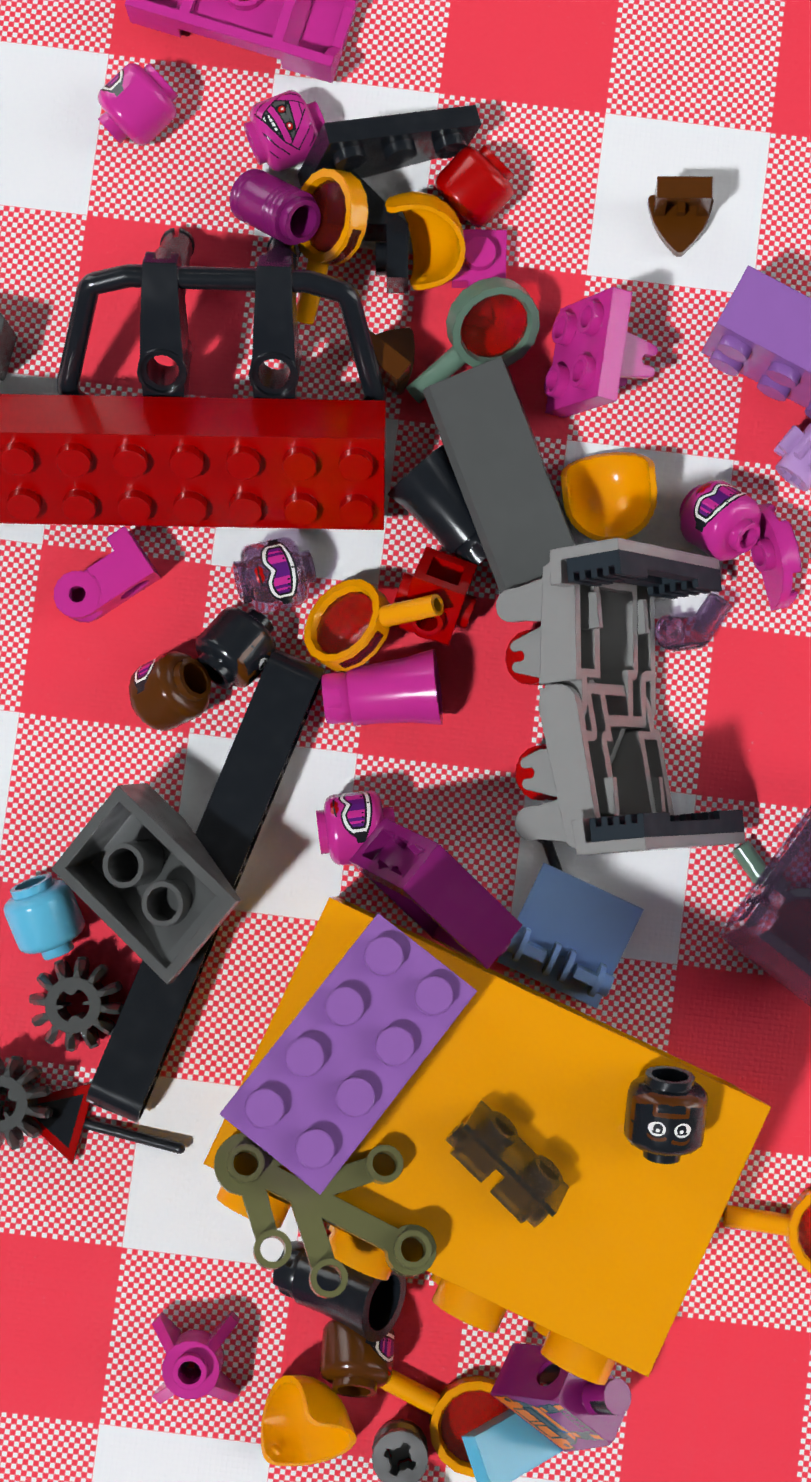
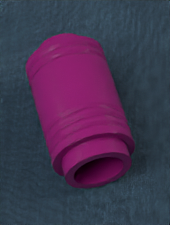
(275, 207)

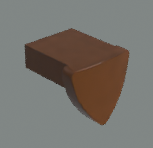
(680, 210)
(395, 357)

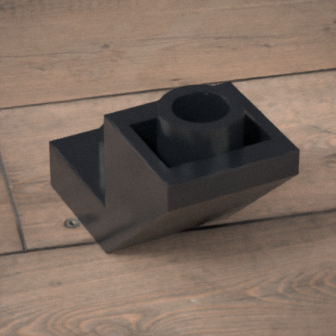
(392, 228)

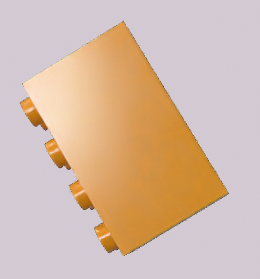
(629, 1231)

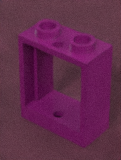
(436, 892)

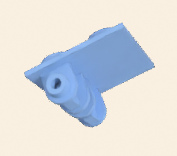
(571, 935)

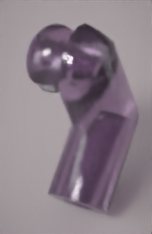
(692, 631)

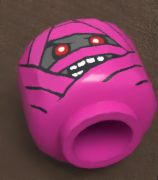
(283, 130)

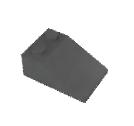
(148, 878)

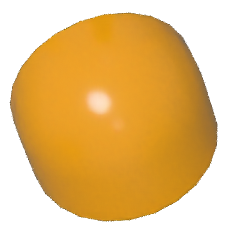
(435, 237)
(610, 494)
(304, 1423)

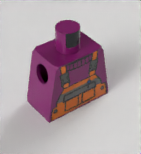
(567, 1409)

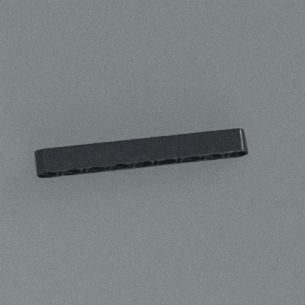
(229, 835)

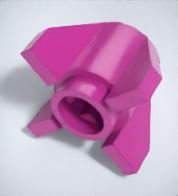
(200, 1348)

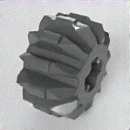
(73, 983)
(26, 1098)

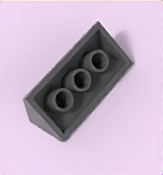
(499, 471)

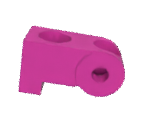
(106, 583)

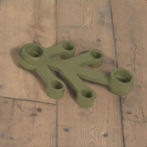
(311, 1208)

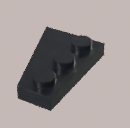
(390, 141)

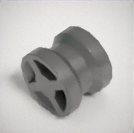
(404, 1441)

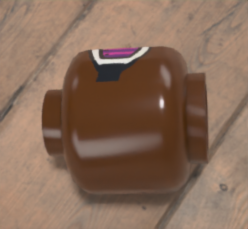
(170, 690)
(354, 1363)

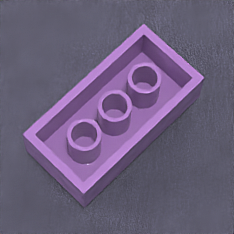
(766, 338)
(348, 1053)

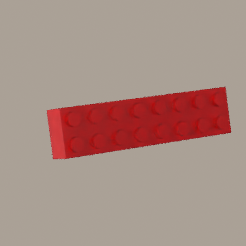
(192, 461)

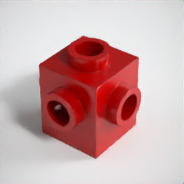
(449, 579)

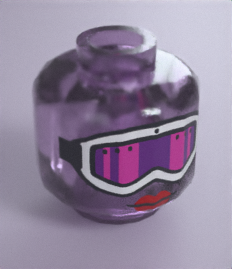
(273, 574)

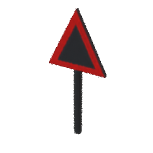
(70, 1118)

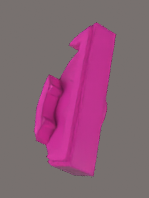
(776, 558)

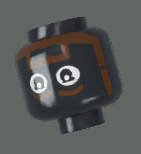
(235, 647)
(666, 1114)

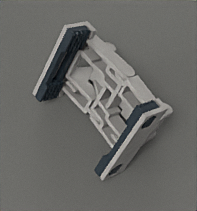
(600, 699)

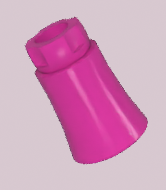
(385, 692)

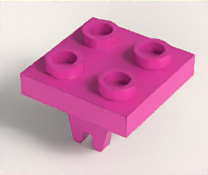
(594, 354)

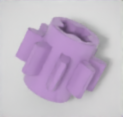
(796, 457)

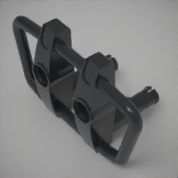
(164, 323)

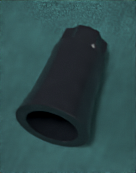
(436, 501)
(364, 1306)

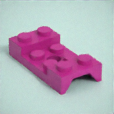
(300, 33)

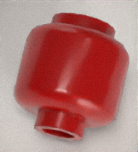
(475, 185)

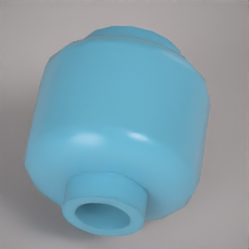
(44, 916)

